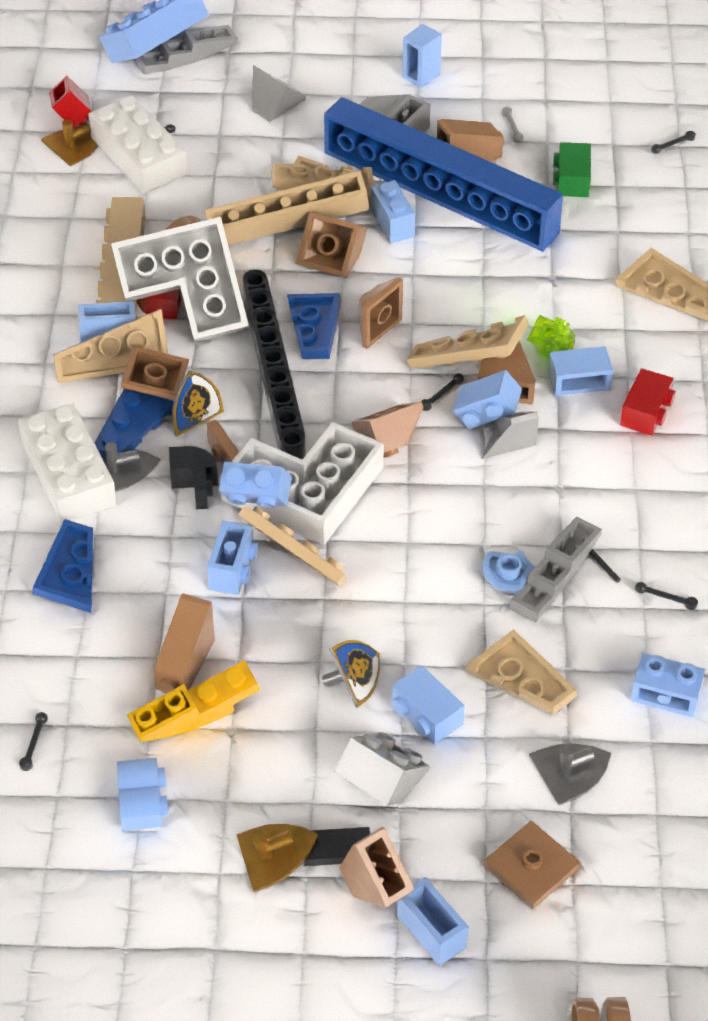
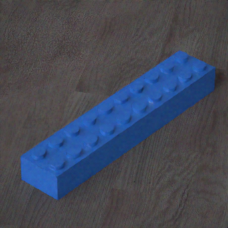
(443, 174)

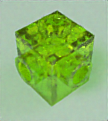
(551, 335)

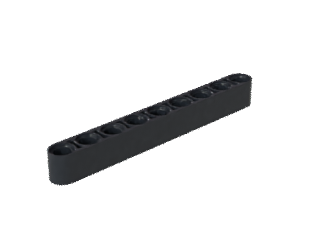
(273, 364)

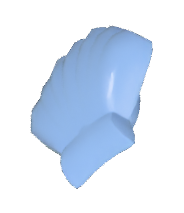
(506, 570)

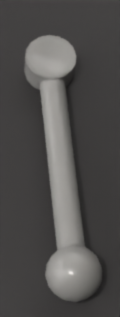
(507, 112)

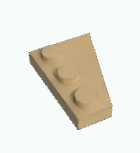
(522, 672)

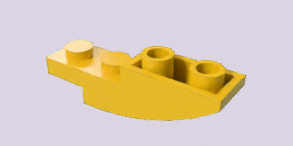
(193, 708)

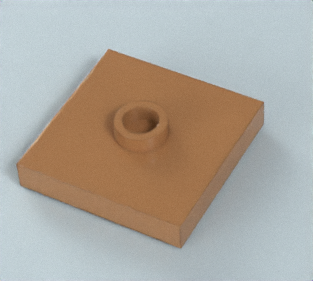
(532, 864)

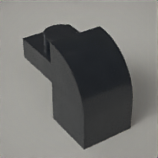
(194, 468)

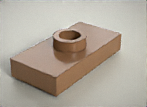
(220, 443)

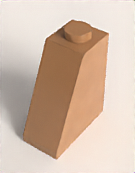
(472, 136)
(517, 367)
(185, 644)
(375, 870)

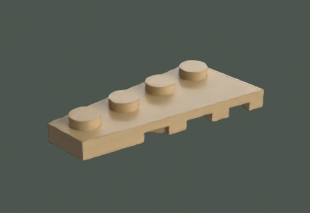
(293, 175)
(667, 283)
(495, 342)
(111, 350)
(304, 551)

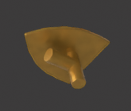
(70, 143)
(274, 852)

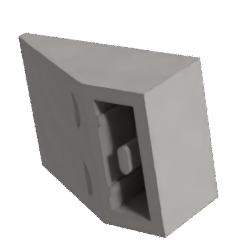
(402, 108)

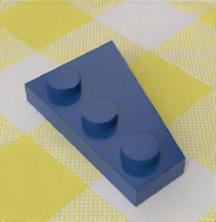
(315, 322)
(131, 420)
(68, 568)

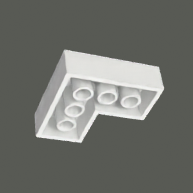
(190, 260)
(322, 483)

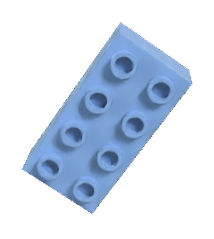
(150, 27)

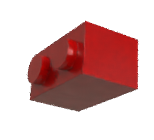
(70, 101)
(647, 402)

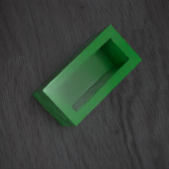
(573, 169)

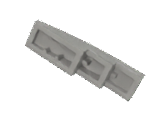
(193, 47)
(556, 569)

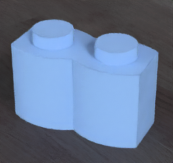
(140, 793)

